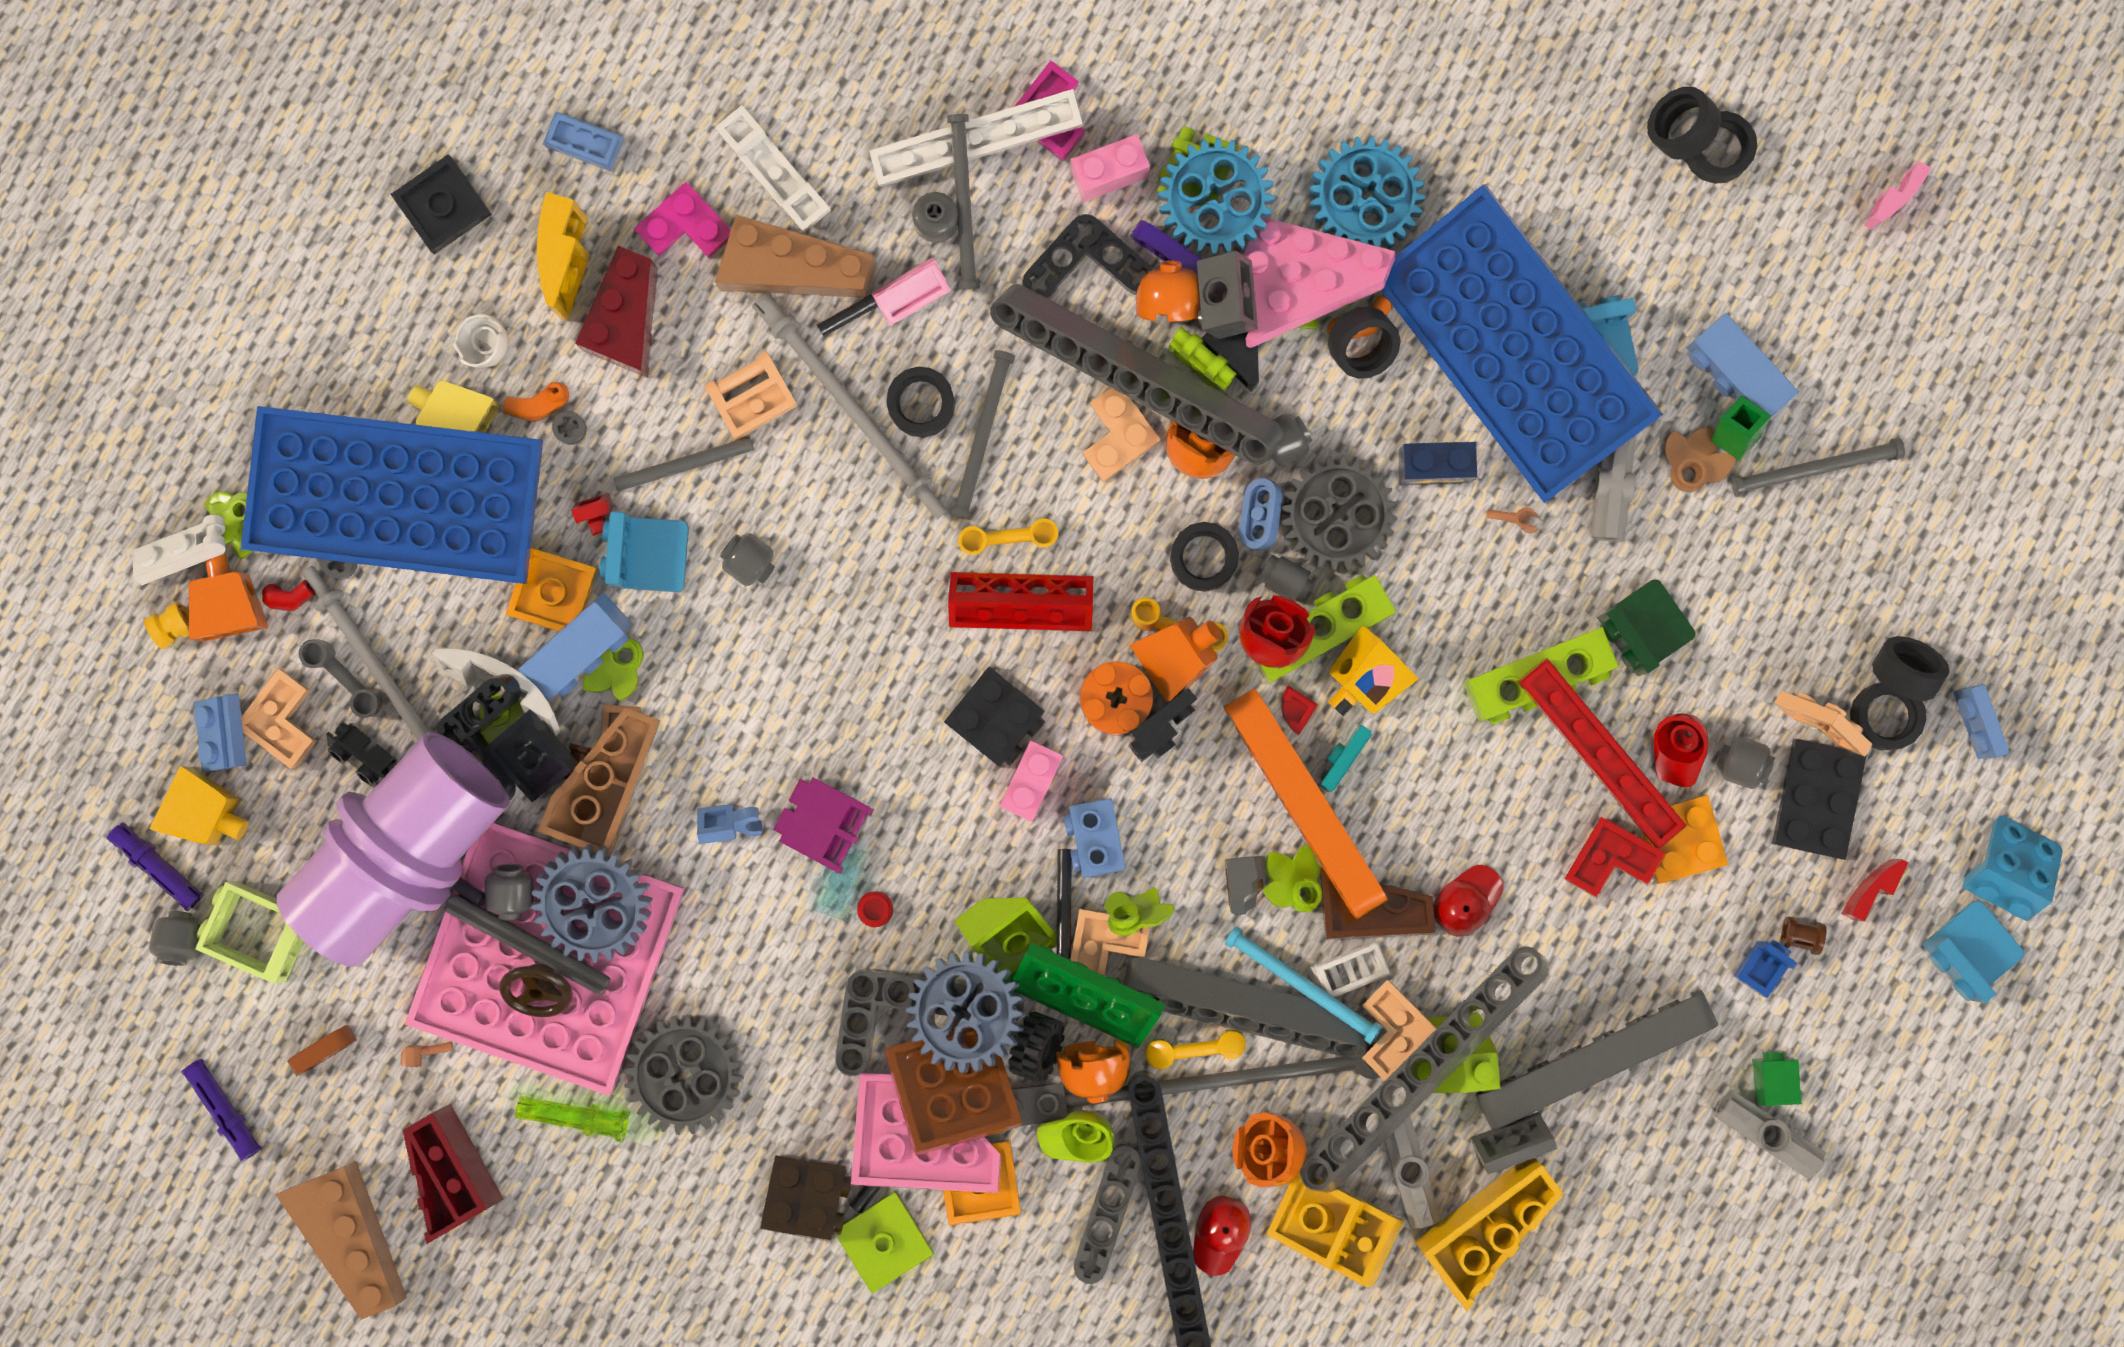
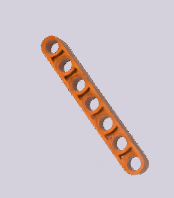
(1305, 804)

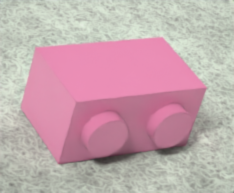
(1110, 168)
(1031, 781)

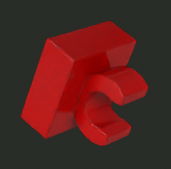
(593, 511)

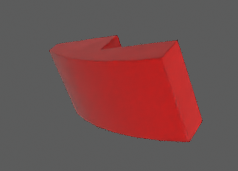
(1882, 880)

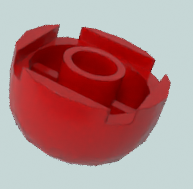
(1275, 631)

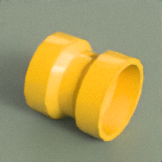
(169, 625)

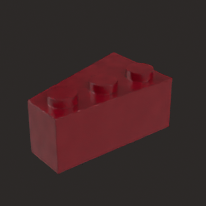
(622, 313)
(447, 1172)

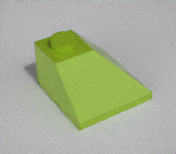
(1004, 930)
(1476, 1073)

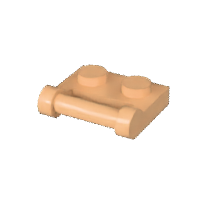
(755, 405)

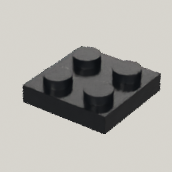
(441, 204)
(531, 755)

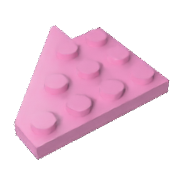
(1308, 275)
(886, 1156)

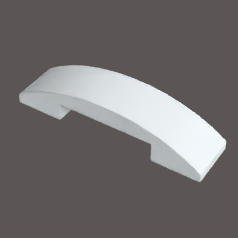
(772, 169)
(467, 665)

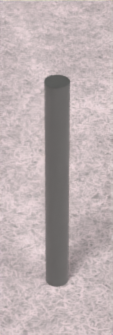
(683, 464)

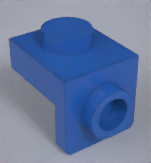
(1765, 966)

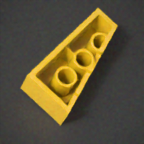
(1488, 1229)

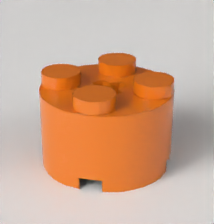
(1134, 688)

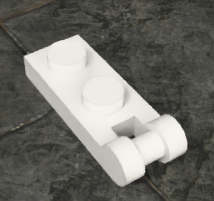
(179, 550)

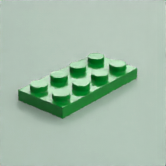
(1086, 995)

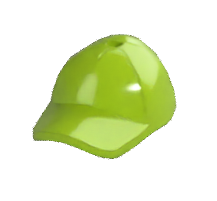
(1069, 1141)

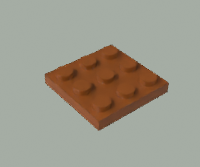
(950, 1106)

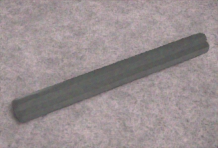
(527, 944)

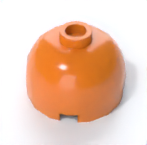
(1169, 292)
(1195, 454)
(1094, 1070)
(1269, 1150)

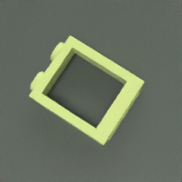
(212, 930)

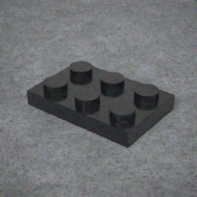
(1819, 799)

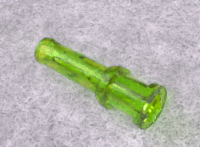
(589, 1120)

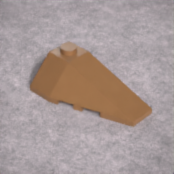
(600, 789)

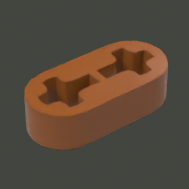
(322, 1050)

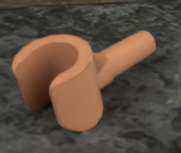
(1517, 518)
(412, 1056)

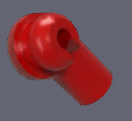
(283, 600)

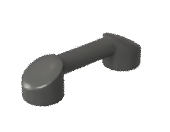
(320, 654)

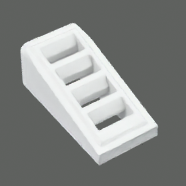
(1319, 977)

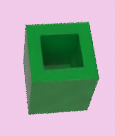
(1740, 428)
(1776, 1079)

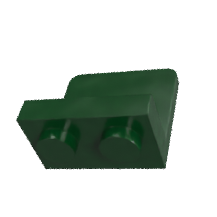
(1646, 627)

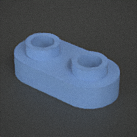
(1259, 515)

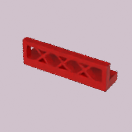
(1020, 606)

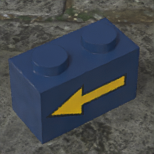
(1437, 463)

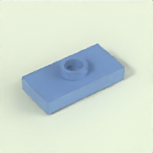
(583, 141)

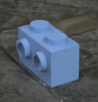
(1095, 837)

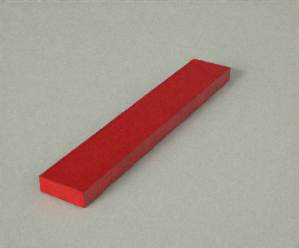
(1601, 753)

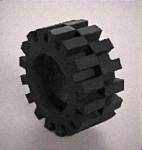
(1036, 1047)

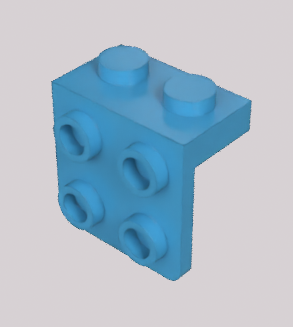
(1612, 322)
(644, 553)
(2017, 870)
(1973, 951)

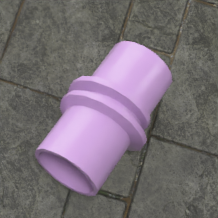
(392, 850)

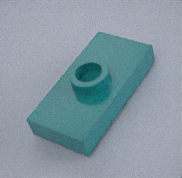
(1343, 757)

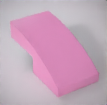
(1893, 199)

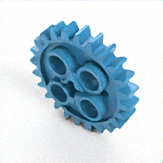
(1199, 169)
(1385, 169)

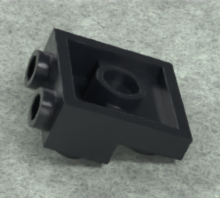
(996, 718)
(1157, 733)

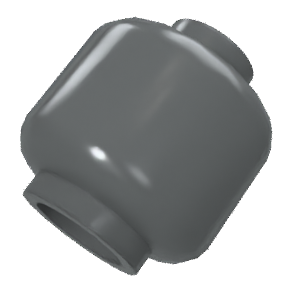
(938, 228)
(1294, 440)
(747, 559)
(1746, 762)
(508, 891)
(174, 939)

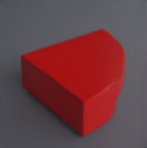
(1297, 709)

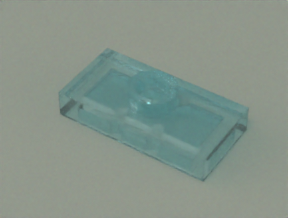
(838, 890)

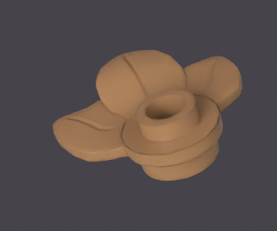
(1700, 456)

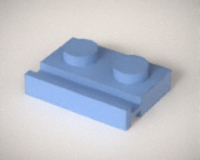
(1981, 722)
(220, 733)

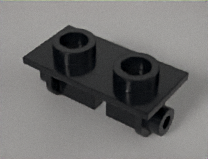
(350, 747)

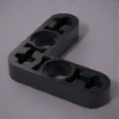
(1093, 249)
(471, 727)

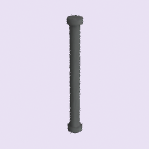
(963, 201)
(982, 434)
(1894, 449)

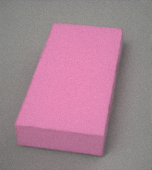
(911, 291)

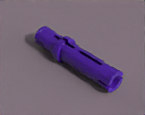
(148, 860)
(225, 1116)

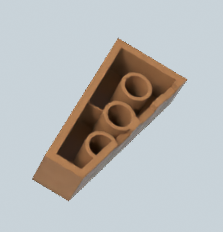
(784, 261)
(346, 1237)

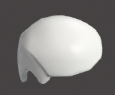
(487, 330)

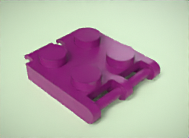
(822, 823)

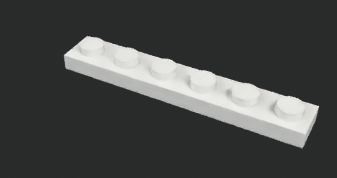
(983, 136)

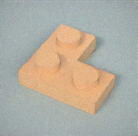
(1128, 435)
(1827, 719)
(269, 724)
(1095, 940)
(1404, 1026)

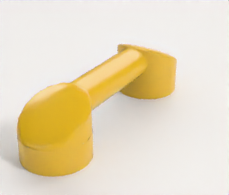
(974, 537)
(1144, 618)
(1161, 1053)

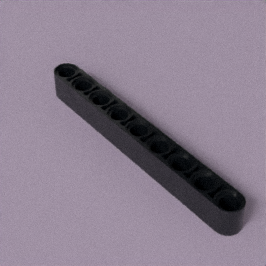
(1171, 1215)

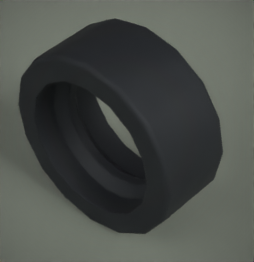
(1695, 139)
(1748, 141)
(1379, 358)
(914, 375)
(1210, 530)
(1910, 668)
(1909, 735)

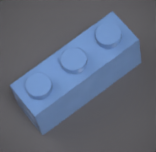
(1740, 366)
(577, 648)

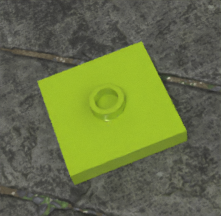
(884, 1242)

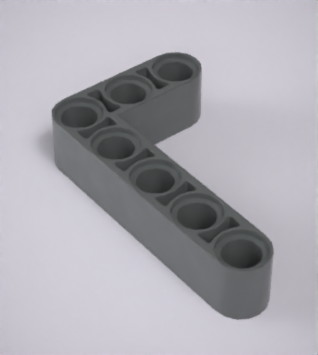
(881, 996)

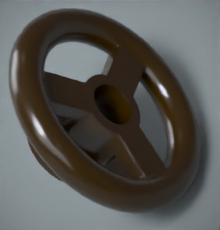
(538, 987)

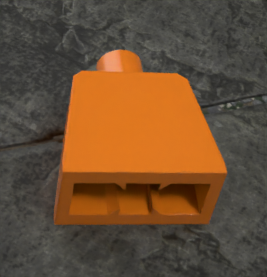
(223, 603)
(1178, 655)

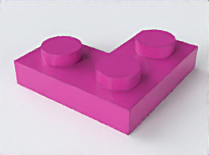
(1051, 82)
(681, 214)

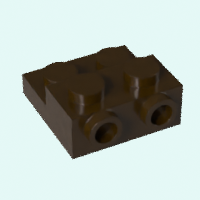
(805, 1199)

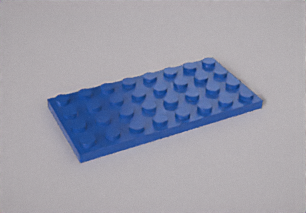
(1517, 344)
(392, 494)

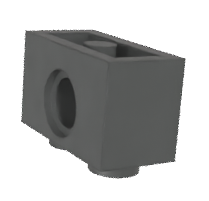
(1237, 310)

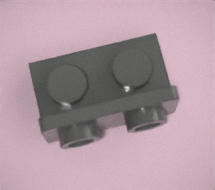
(1513, 1143)

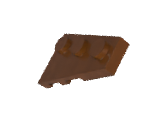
(1402, 915)

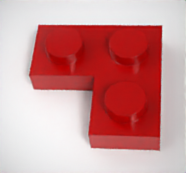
(1610, 849)

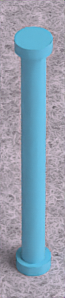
(1303, 985)

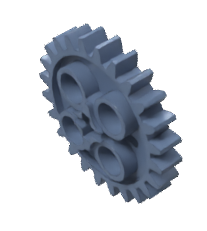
(603, 932)
(939, 993)

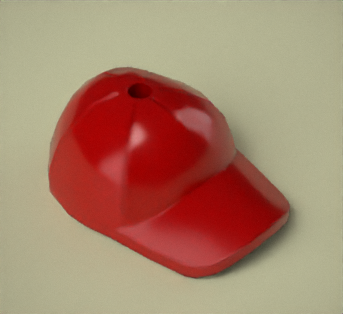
(1680, 758)
(1476, 888)
(1214, 1249)

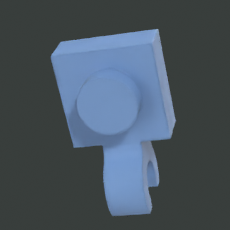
(722, 822)

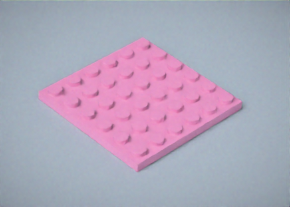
(464, 969)

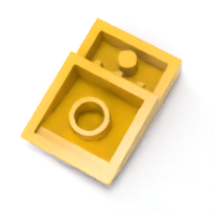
(560, 254)
(1336, 1230)

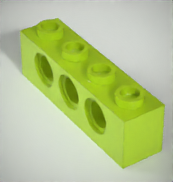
(1373, 607)
(1590, 648)

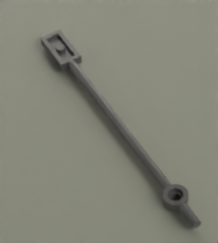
(1050, 1101)

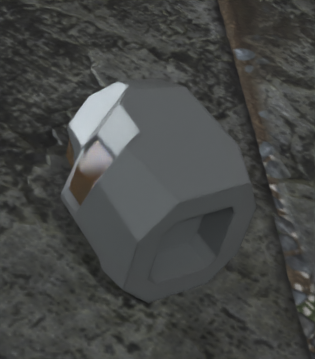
(1244, 882)

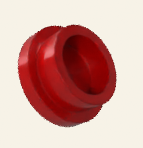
(875, 909)

